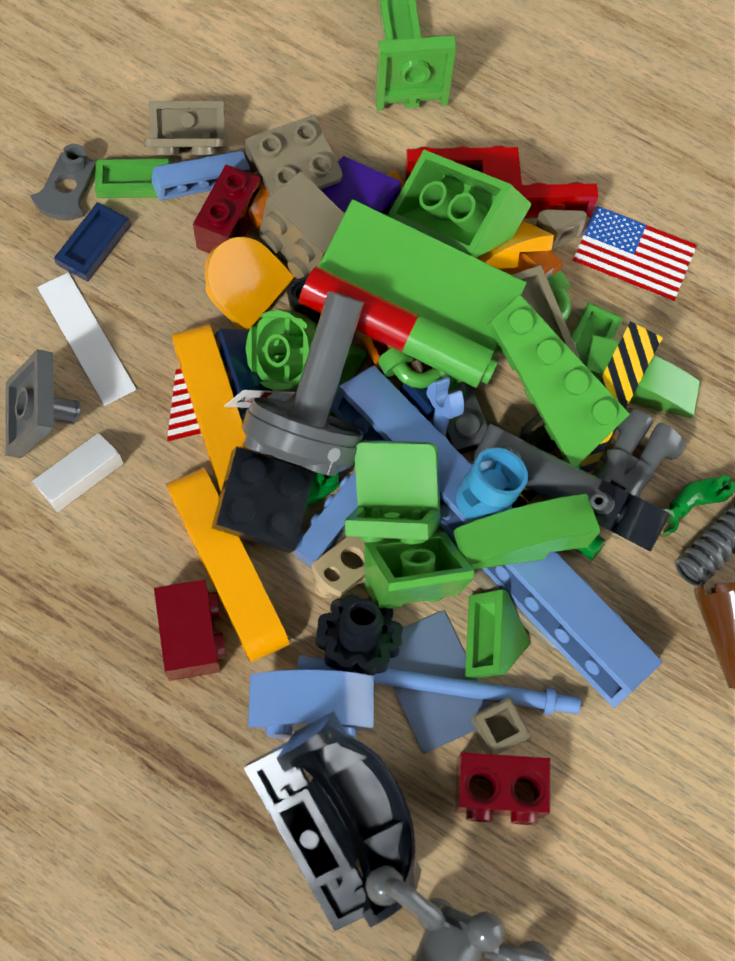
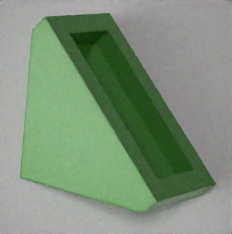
(493, 635)

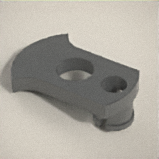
(71, 165)

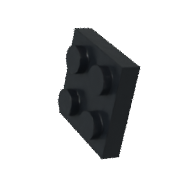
(263, 500)

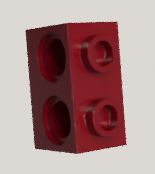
(226, 208)
(501, 774)

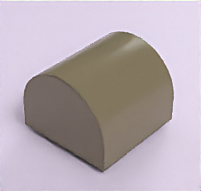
(500, 727)

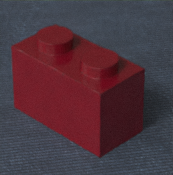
(188, 631)

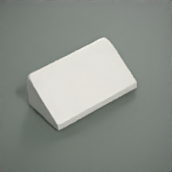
(78, 472)

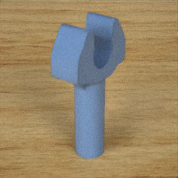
(445, 404)

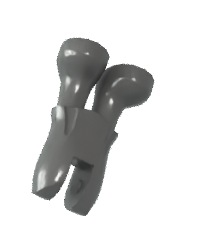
(633, 473)

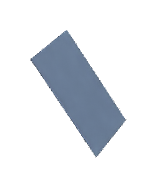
(434, 649)

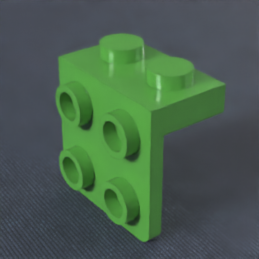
(395, 492)

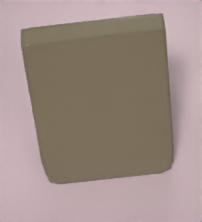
(563, 224)

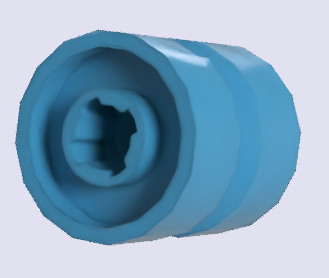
(491, 484)

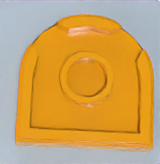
(244, 279)

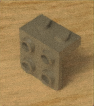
(186, 125)
(292, 149)

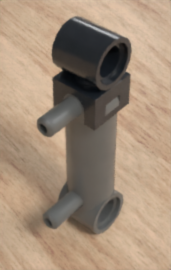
(554, 478)

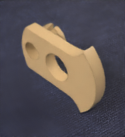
(332, 568)

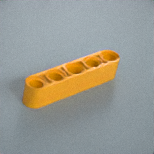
(209, 394)
(228, 567)

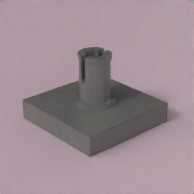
(32, 405)

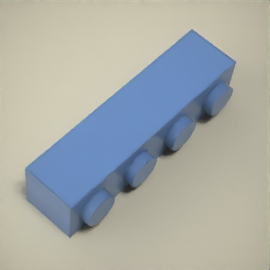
(193, 175)
(329, 525)

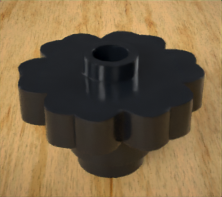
(358, 636)

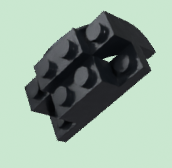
(338, 814)

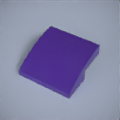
(363, 186)

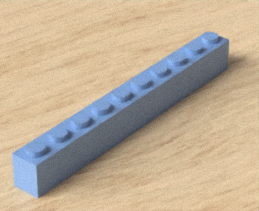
(545, 589)

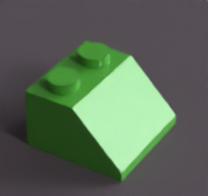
(414, 572)

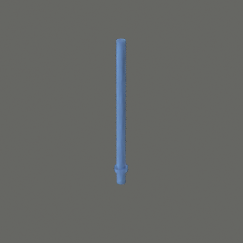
(547, 700)

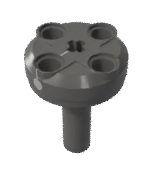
(304, 429)

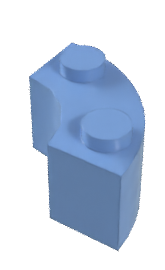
(295, 698)

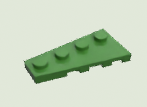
(565, 392)

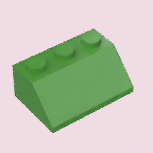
(459, 205)

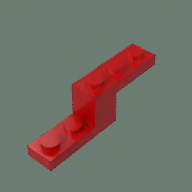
(504, 165)

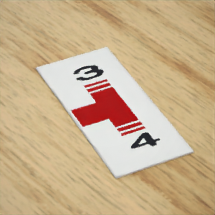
(245, 397)

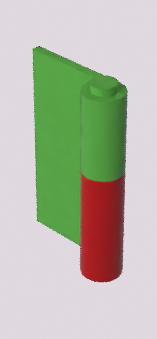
(415, 292)

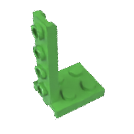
(411, 66)

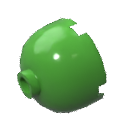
(280, 348)

